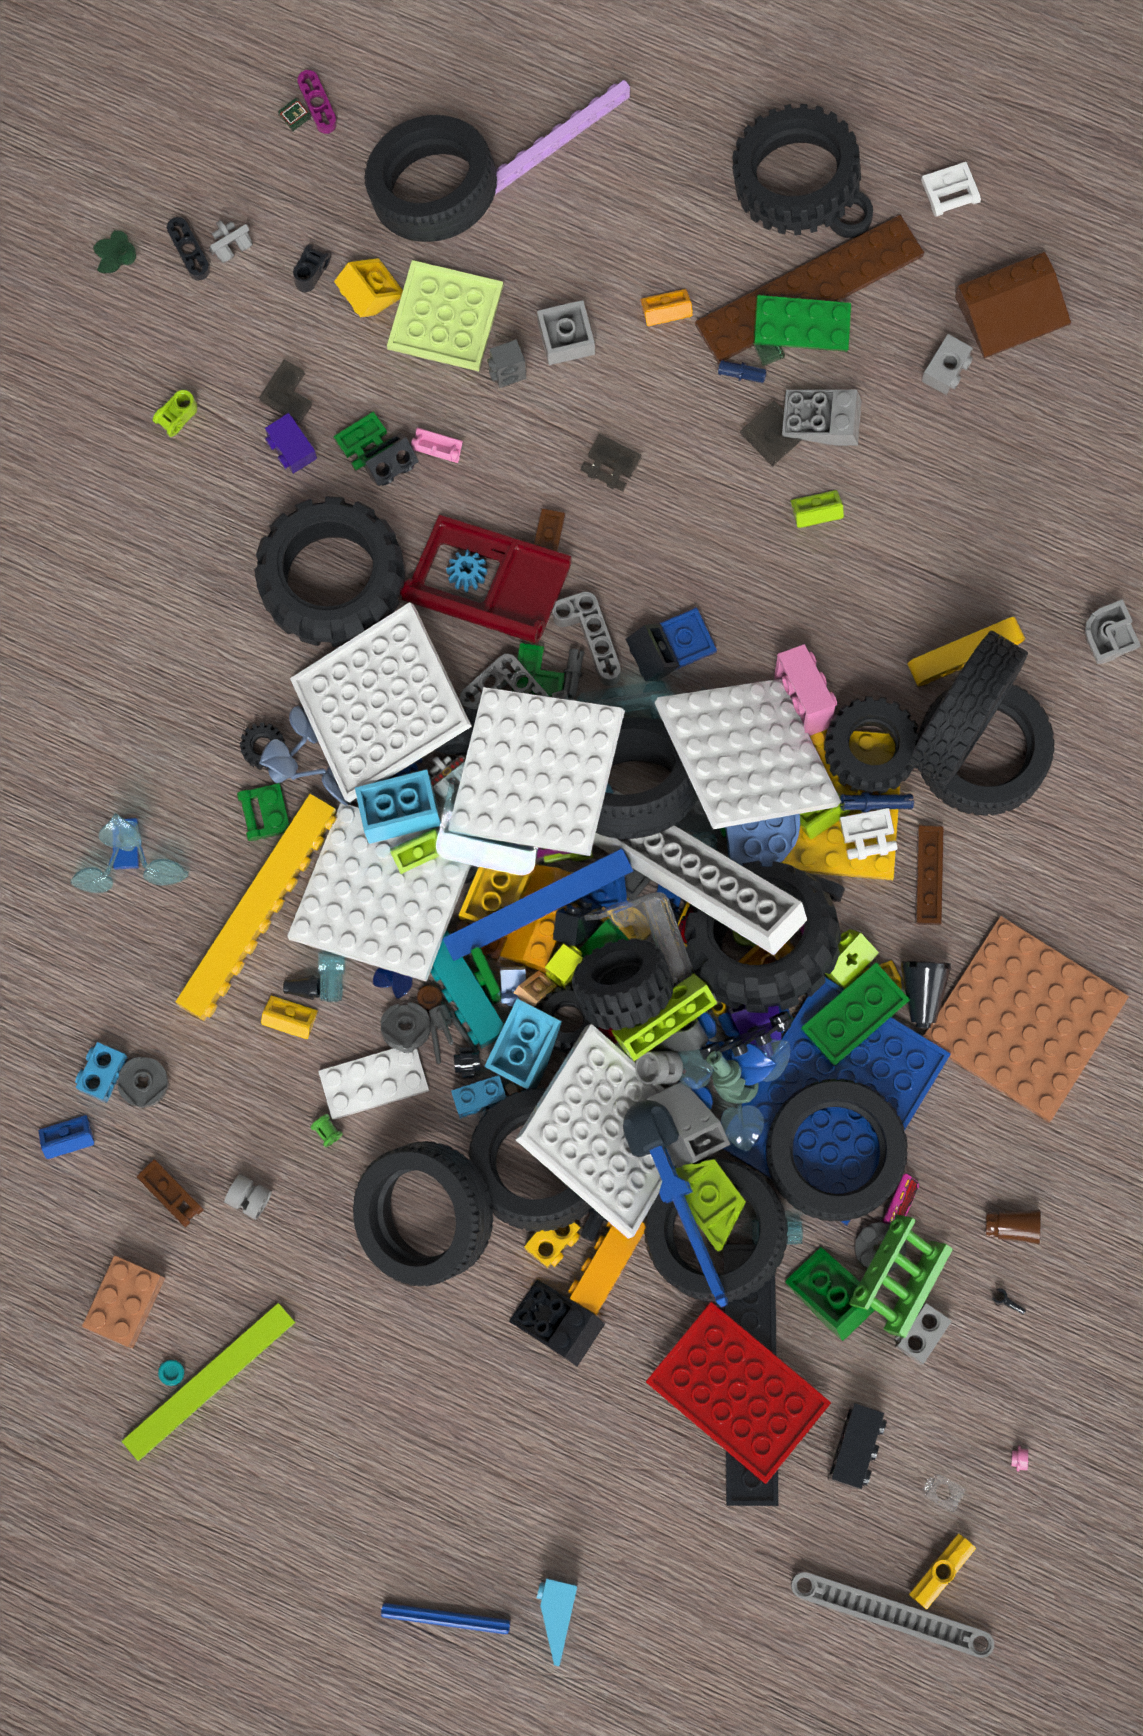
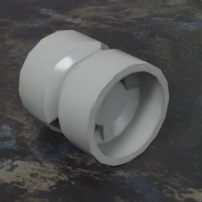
(659, 1067)
(247, 1196)

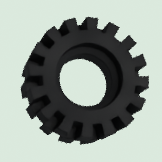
(252, 736)

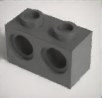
(506, 364)

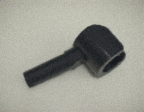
(1008, 1302)

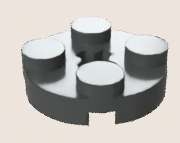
(404, 1014)
(157, 1084)
(867, 1239)

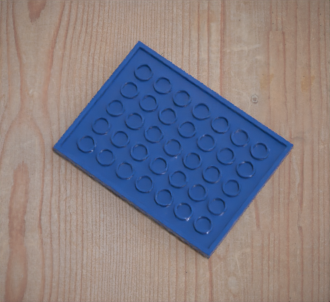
(836, 1145)

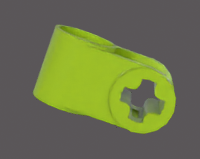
(174, 417)

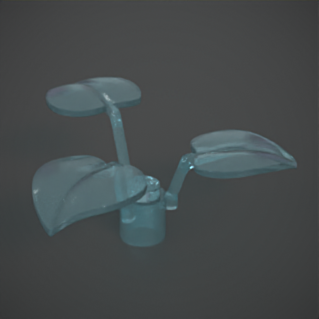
(125, 835)
(744, 1123)

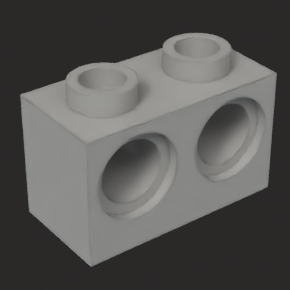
(928, 1337)

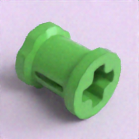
(326, 1130)

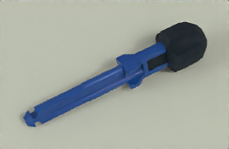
(649, 1131)

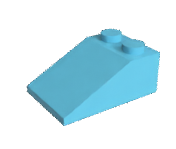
(524, 1045)
(556, 1607)

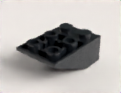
(557, 1322)

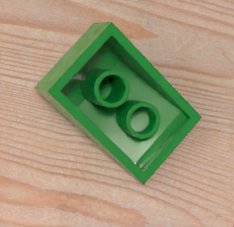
(827, 1292)

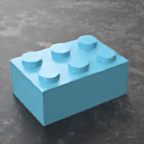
(397, 806)

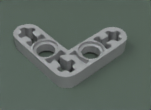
(503, 677)

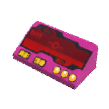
(902, 1198)

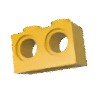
(558, 1243)

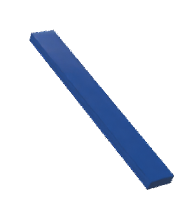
(538, 904)

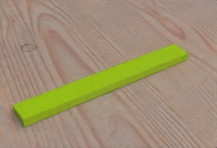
(208, 1382)

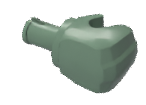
(728, 1081)

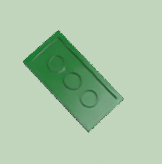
(802, 323)
(855, 1014)

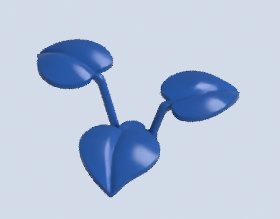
(754, 1063)

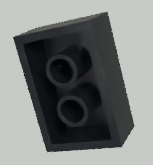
(857, 1447)

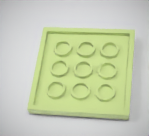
(445, 315)

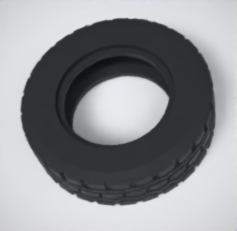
(968, 707)

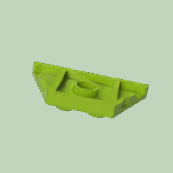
(714, 1200)

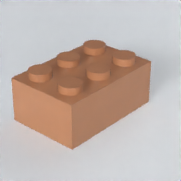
(123, 1302)

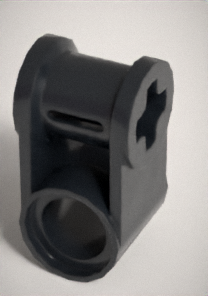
(312, 264)

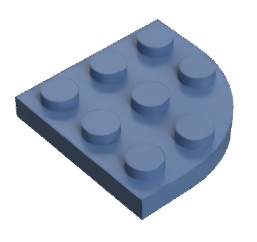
(763, 840)

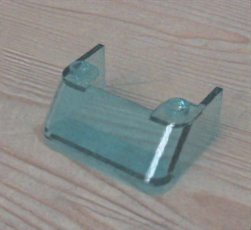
(480, 851)

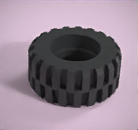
(877, 714)
(623, 984)

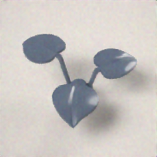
(283, 766)

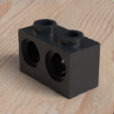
(386, 454)

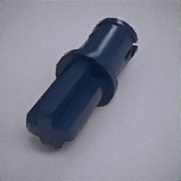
(742, 371)

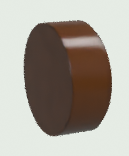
(429, 997)

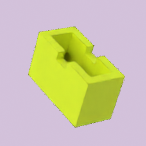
(563, 965)

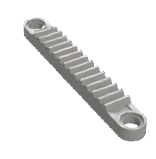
(892, 1614)

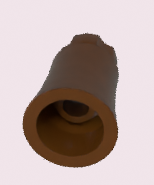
(1014, 1225)

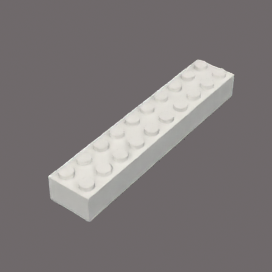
(713, 885)

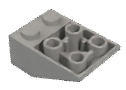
(823, 416)
(697, 1126)

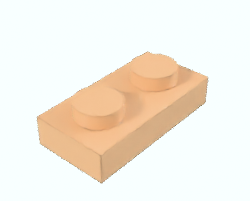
(535, 989)

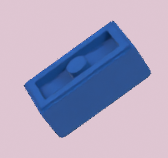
(66, 1137)

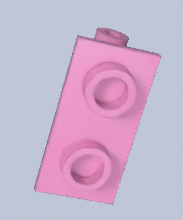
(437, 445)

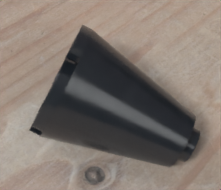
(925, 988)

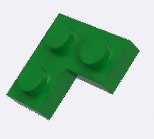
(531, 658)

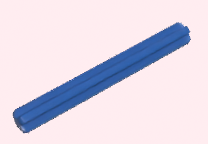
(445, 1618)

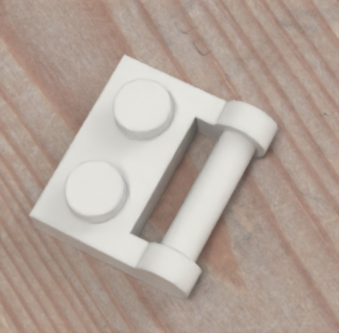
(948, 182)

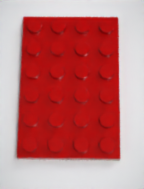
(738, 1392)

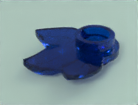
(400, 983)

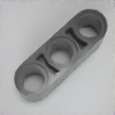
(686, 1039)

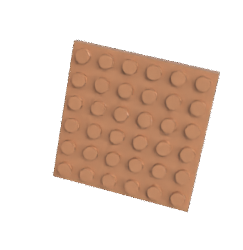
(1025, 1018)

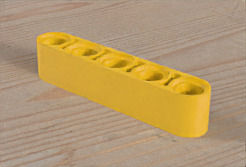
(956, 654)

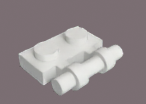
(867, 826)

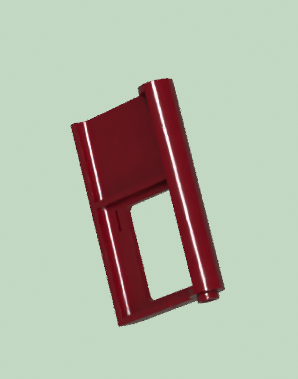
(521, 590)

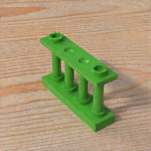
(918, 1287)

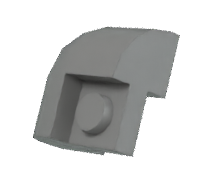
(1111, 632)

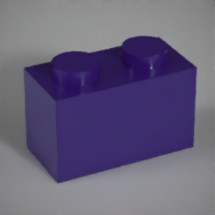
(290, 443)

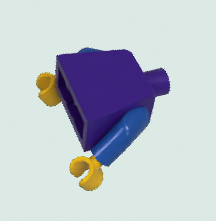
(739, 1020)

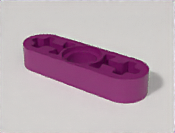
(317, 91)

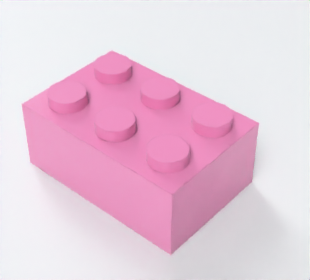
(806, 688)

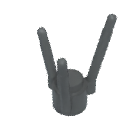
(442, 1020)

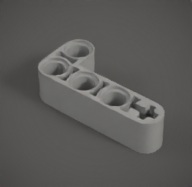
(593, 639)

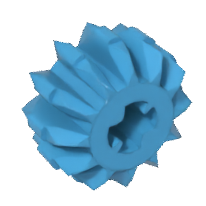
(462, 578)

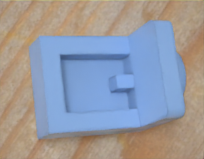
(510, 979)

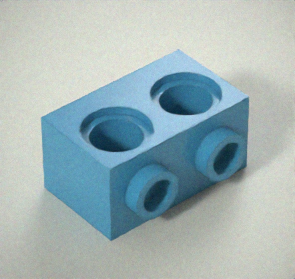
(107, 1074)
(478, 1096)

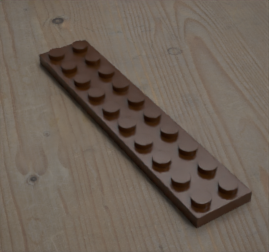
(824, 279)

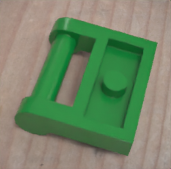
(272, 811)

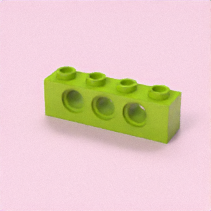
(687, 1003)

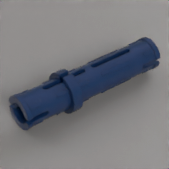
(867, 802)

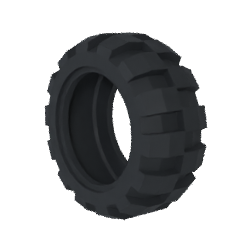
(317, 522)
(780, 980)

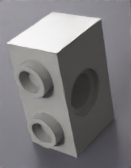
(952, 352)

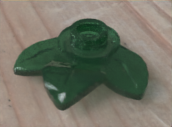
(111, 252)

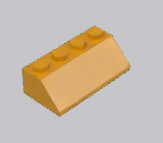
(534, 943)

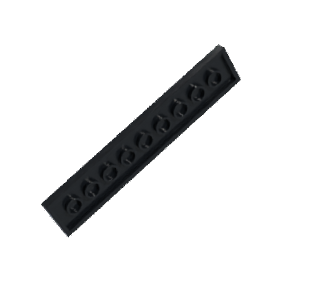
(757, 1317)

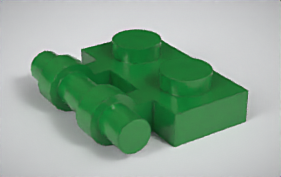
(360, 435)

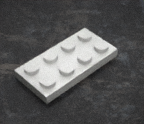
(372, 1082)

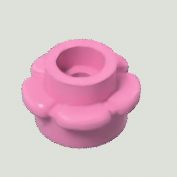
(1020, 1459)

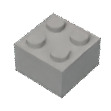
(566, 332)

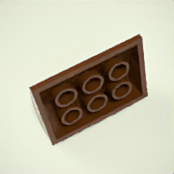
(1013, 305)

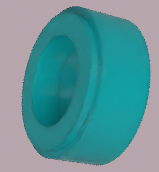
(171, 1372)

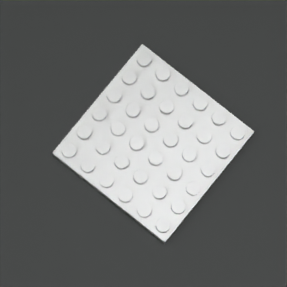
(380, 701)
(747, 753)
(536, 770)
(371, 911)
(582, 1136)

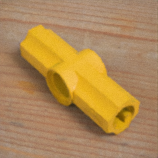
(953, 1557)

